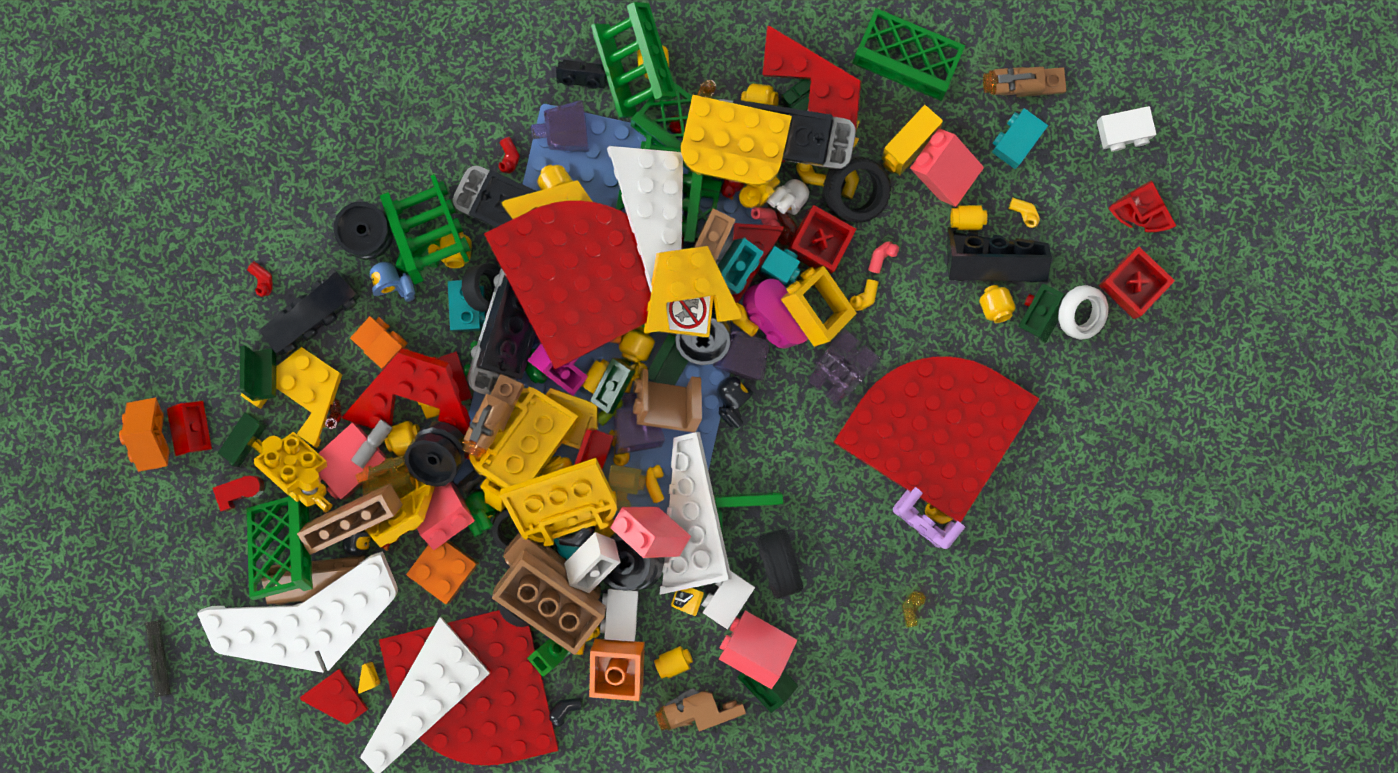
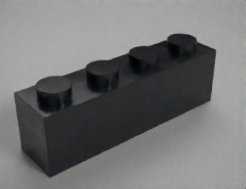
(996, 258)
(310, 313)

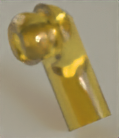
(910, 606)

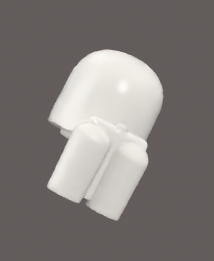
(790, 197)

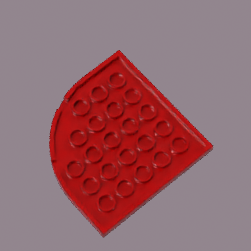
(574, 275)
(938, 428)
(502, 715)

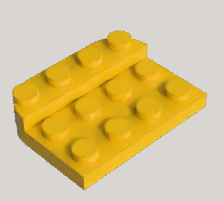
(734, 141)
(528, 440)
(561, 502)

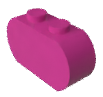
(770, 314)

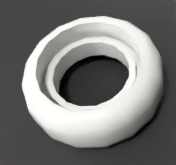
(1068, 308)

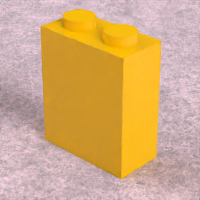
(911, 140)

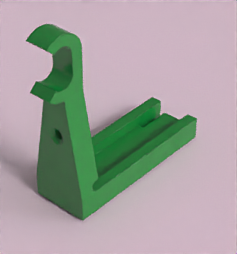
(739, 500)

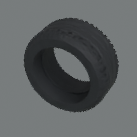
(879, 196)
(780, 563)

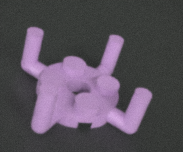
(923, 524)

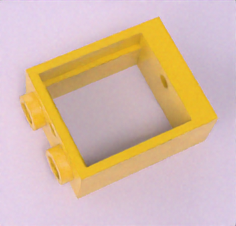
(804, 314)

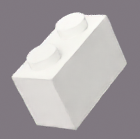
(1126, 128)
(592, 562)
(727, 600)
(620, 615)

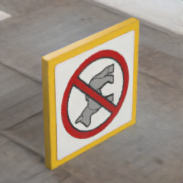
(690, 316)

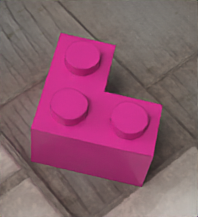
(567, 376)

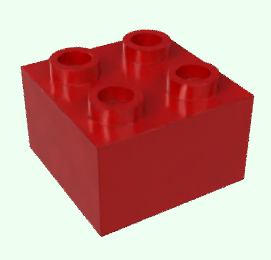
(821, 239)
(1136, 283)

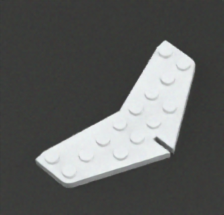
(297, 633)

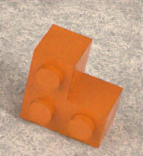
(378, 341)
(144, 434)

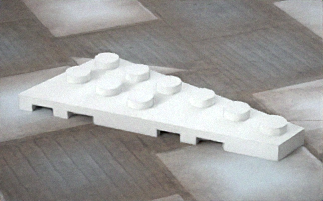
(652, 199)
(694, 510)
(434, 684)

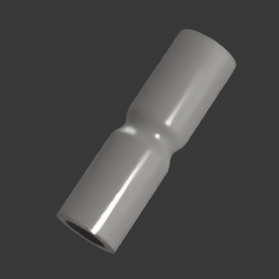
(369, 447)

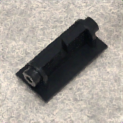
(570, 74)

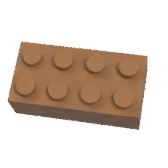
(548, 602)

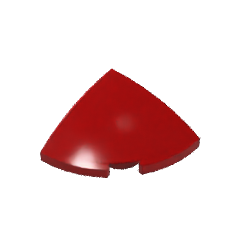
(1144, 209)

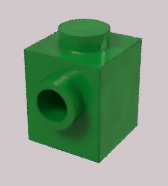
(548, 656)

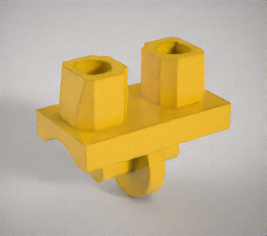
(757, 196)

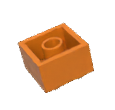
(443, 570)
(616, 669)

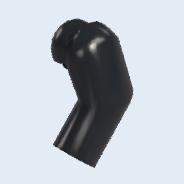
(578, 538)
(561, 709)

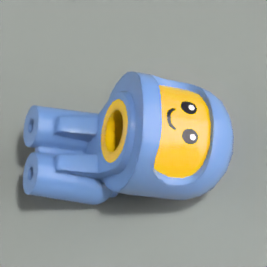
(386, 280)

